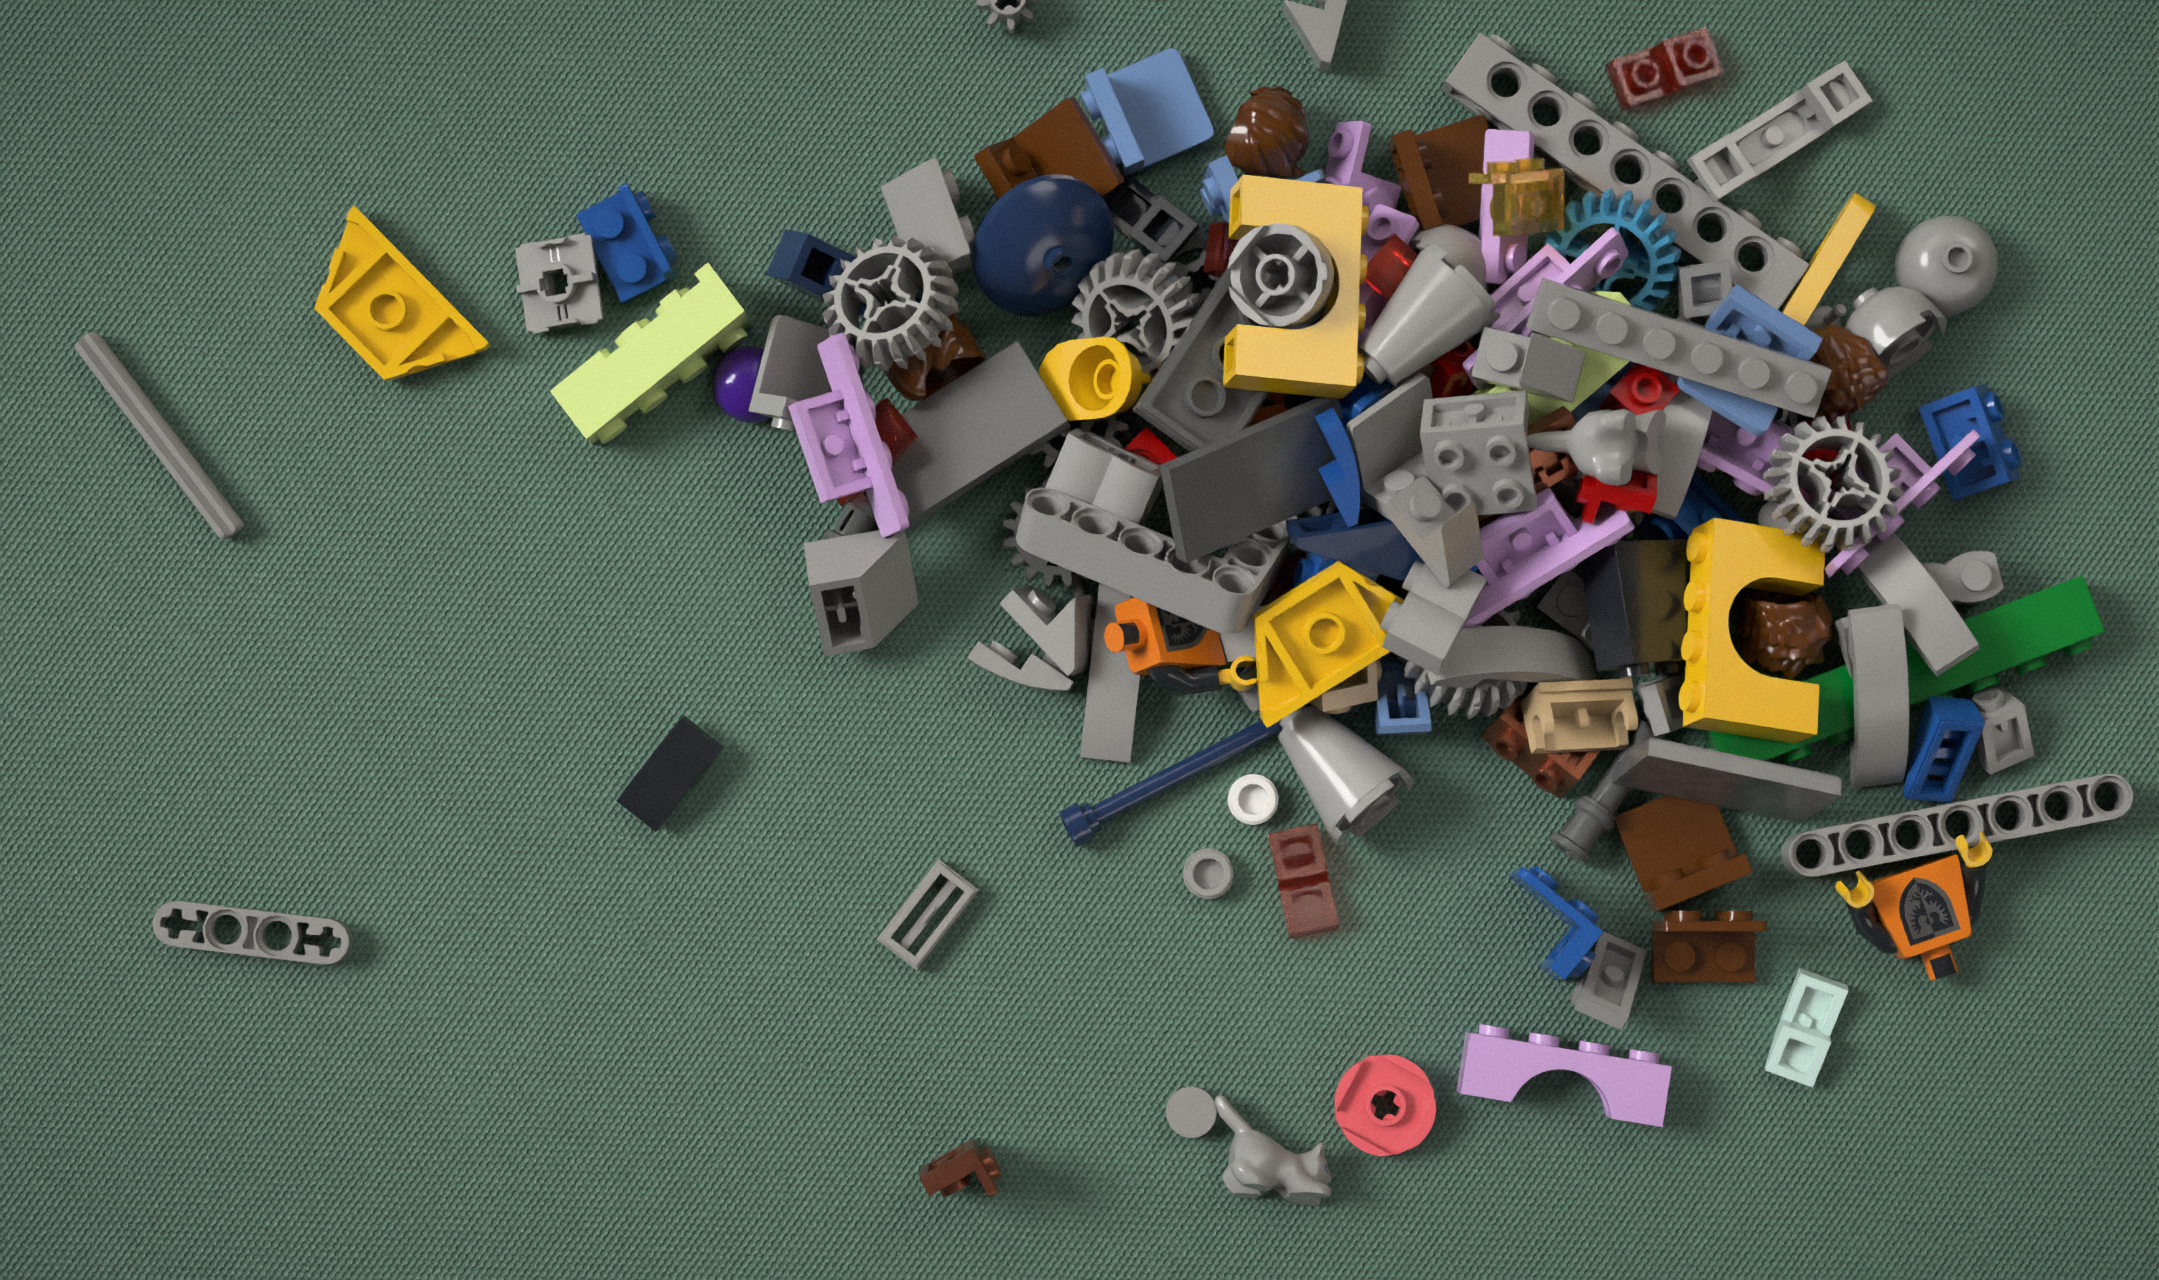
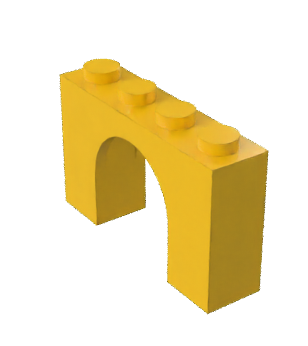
(1323, 356)
(1718, 685)

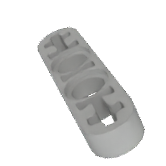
(253, 928)

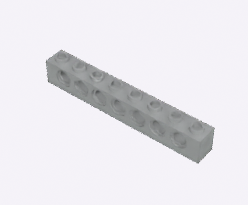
(1494, 56)

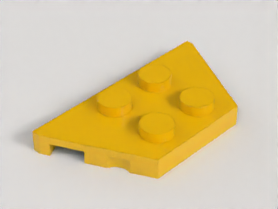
(390, 307)
(1317, 638)

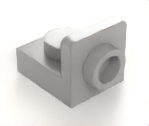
(2006, 731)

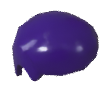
(735, 381)

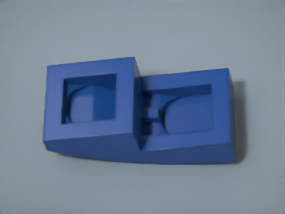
(1342, 473)

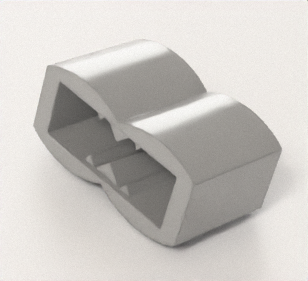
(1106, 476)
(1967, 577)
(1430, 616)

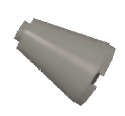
(1426, 318)
(1341, 772)

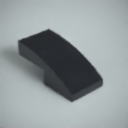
(1149, 220)
(670, 773)

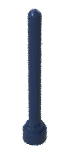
(1086, 820)

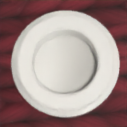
(1252, 799)

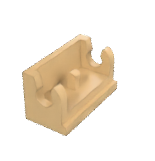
(1579, 715)

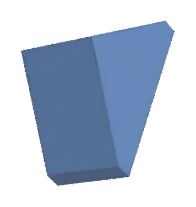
(1398, 707)

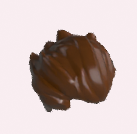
(1269, 134)
(941, 366)
(1855, 372)
(1784, 631)

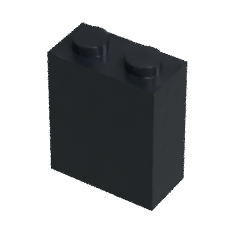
(1638, 606)

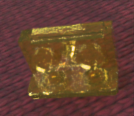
(1524, 196)

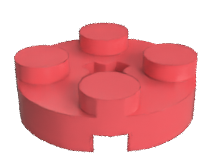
(1412, 1095)

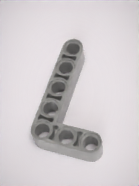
(1145, 562)

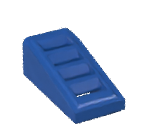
(1941, 719)

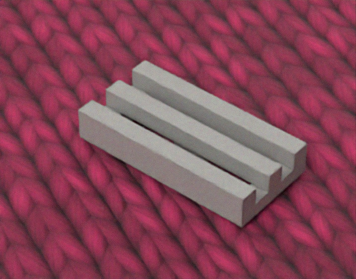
(901, 948)

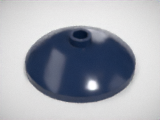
(1032, 230)

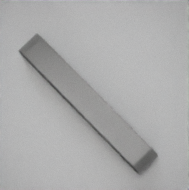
(1979, 815)

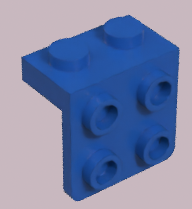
(1573, 951)

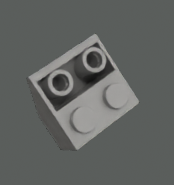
(924, 208)
(859, 588)

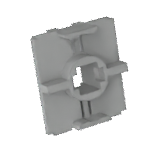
(536, 269)

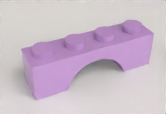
(1629, 1087)

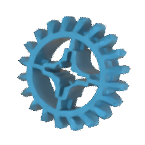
(1624, 217)

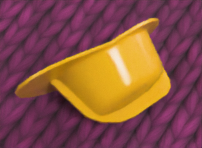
(1092, 377)

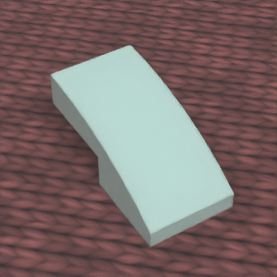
(1806, 1027)

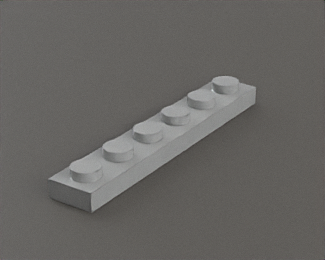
(1678, 347)

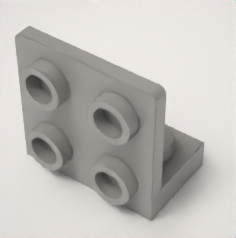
(1389, 442)
(1480, 451)

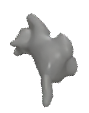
(1609, 444)
(1262, 1164)

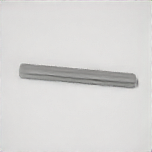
(159, 435)

